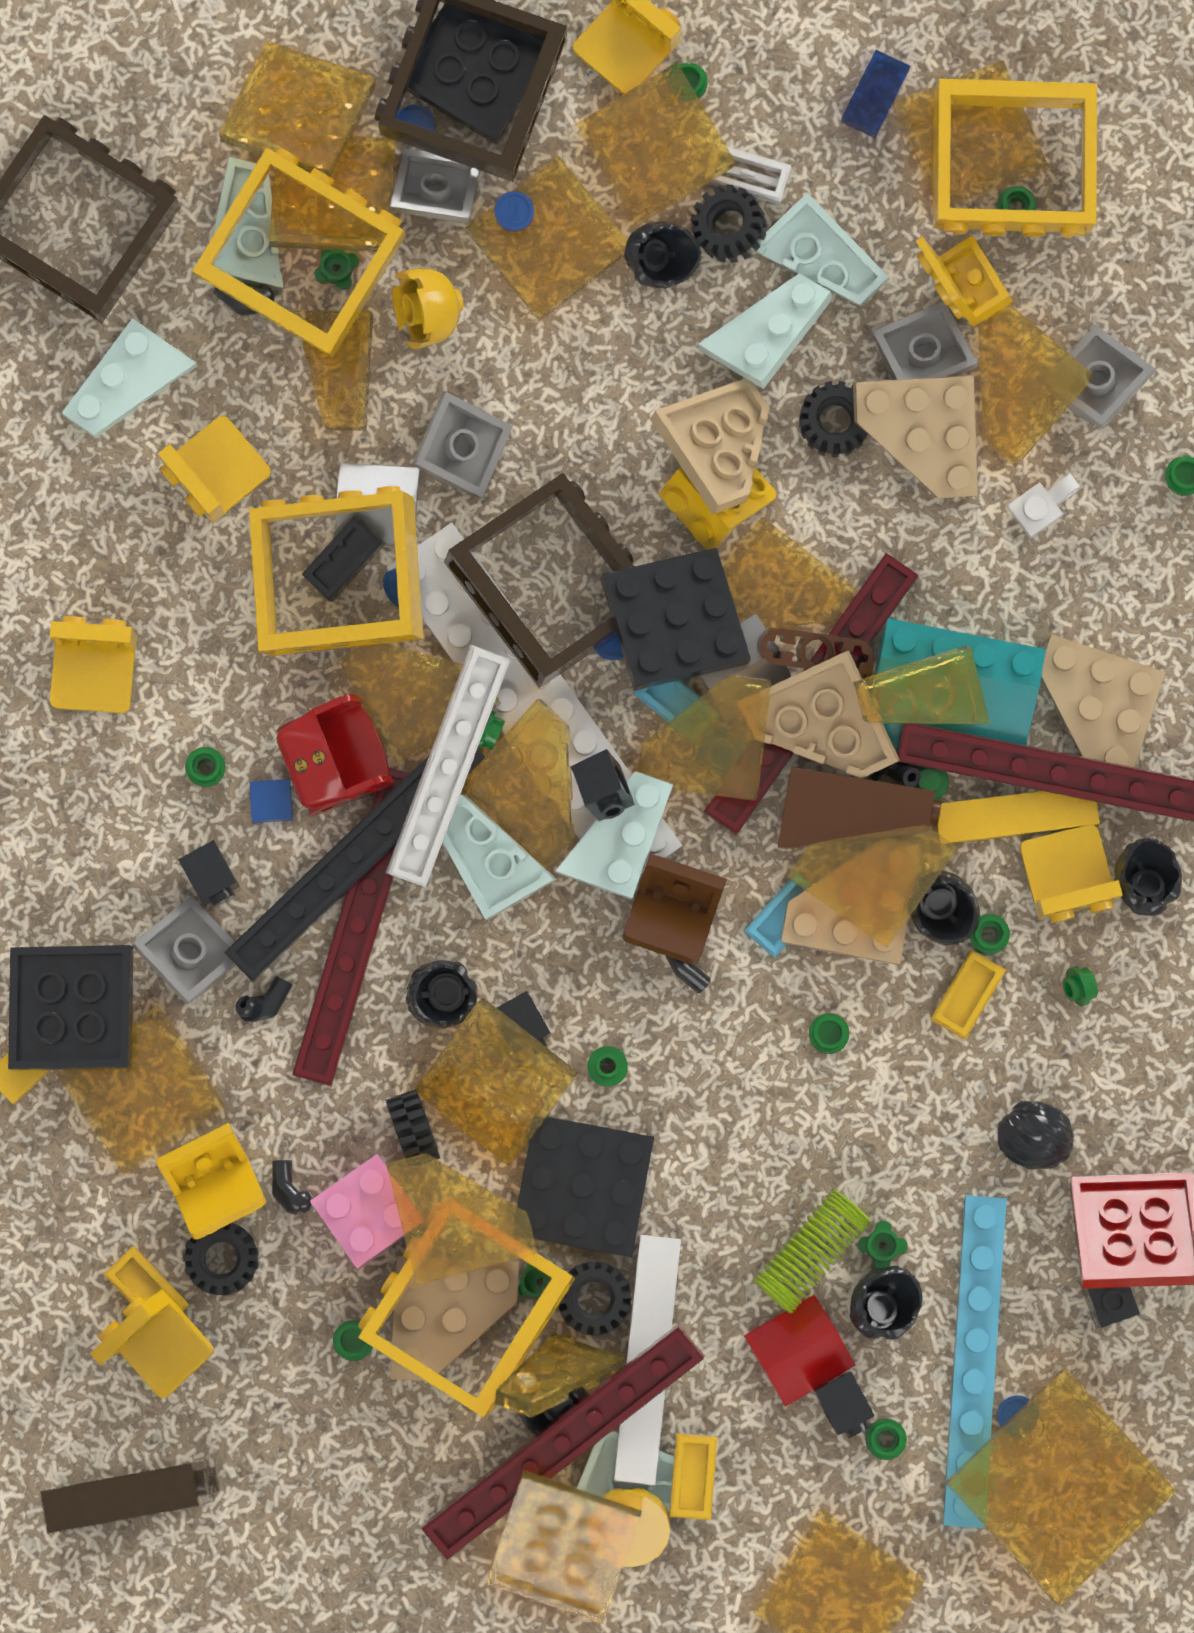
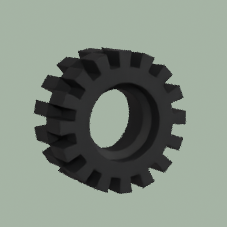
(713, 208)
(814, 432)
(412, 1125)
(226, 1283)
(619, 1303)

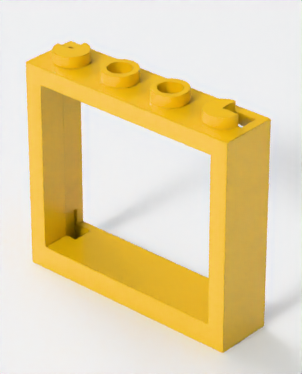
(1013, 94)
(350, 202)
(407, 569)
(513, 1357)

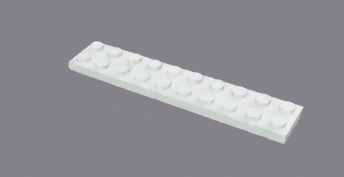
(460, 623)

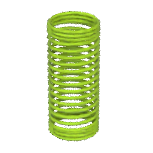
(773, 1286)

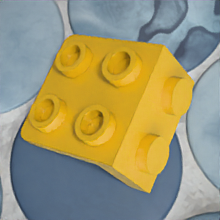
(628, 42)
(965, 280)
(215, 468)
(693, 512)
(92, 665)
(1069, 874)
(212, 1181)
(156, 1343)

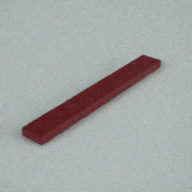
(861, 621)
(1047, 770)
(345, 967)
(564, 1439)

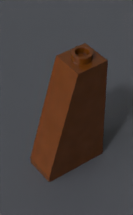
(839, 806)

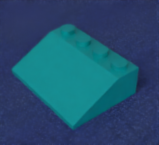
(1006, 673)

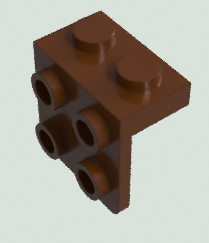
(673, 909)

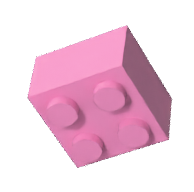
(362, 1212)

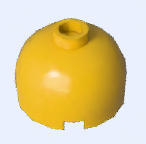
(426, 305)

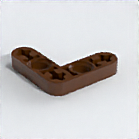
(788, 636)

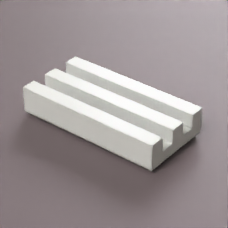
(761, 162)

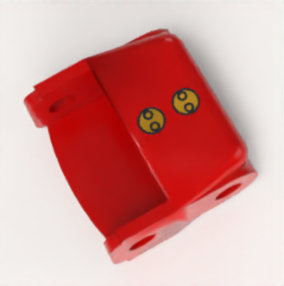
(334, 755)

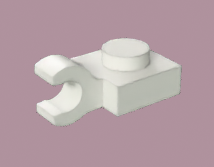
(1039, 508)

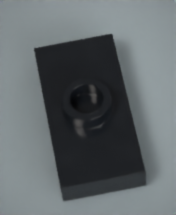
(343, 558)

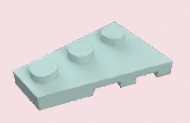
(819, 249)
(248, 250)
(768, 331)
(125, 378)
(617, 848)
(491, 861)
(600, 1470)

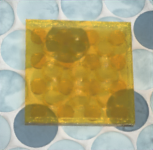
(1060, 1486)

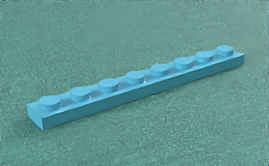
(974, 1343)

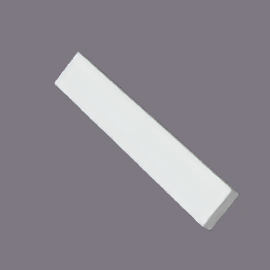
(448, 766)
(650, 1320)

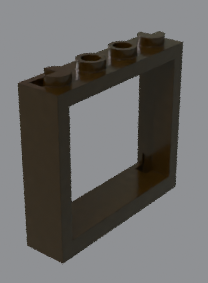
(499, 165)
(94, 305)
(497, 609)
(129, 1496)

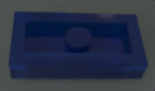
(875, 94)

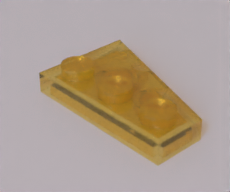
(344, 380)
(925, 691)
(553, 1372)

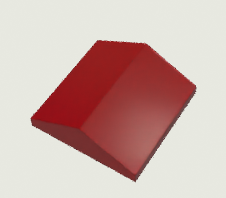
(800, 1350)

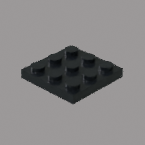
(475, 70)
(675, 619)
(70, 1007)
(585, 1185)

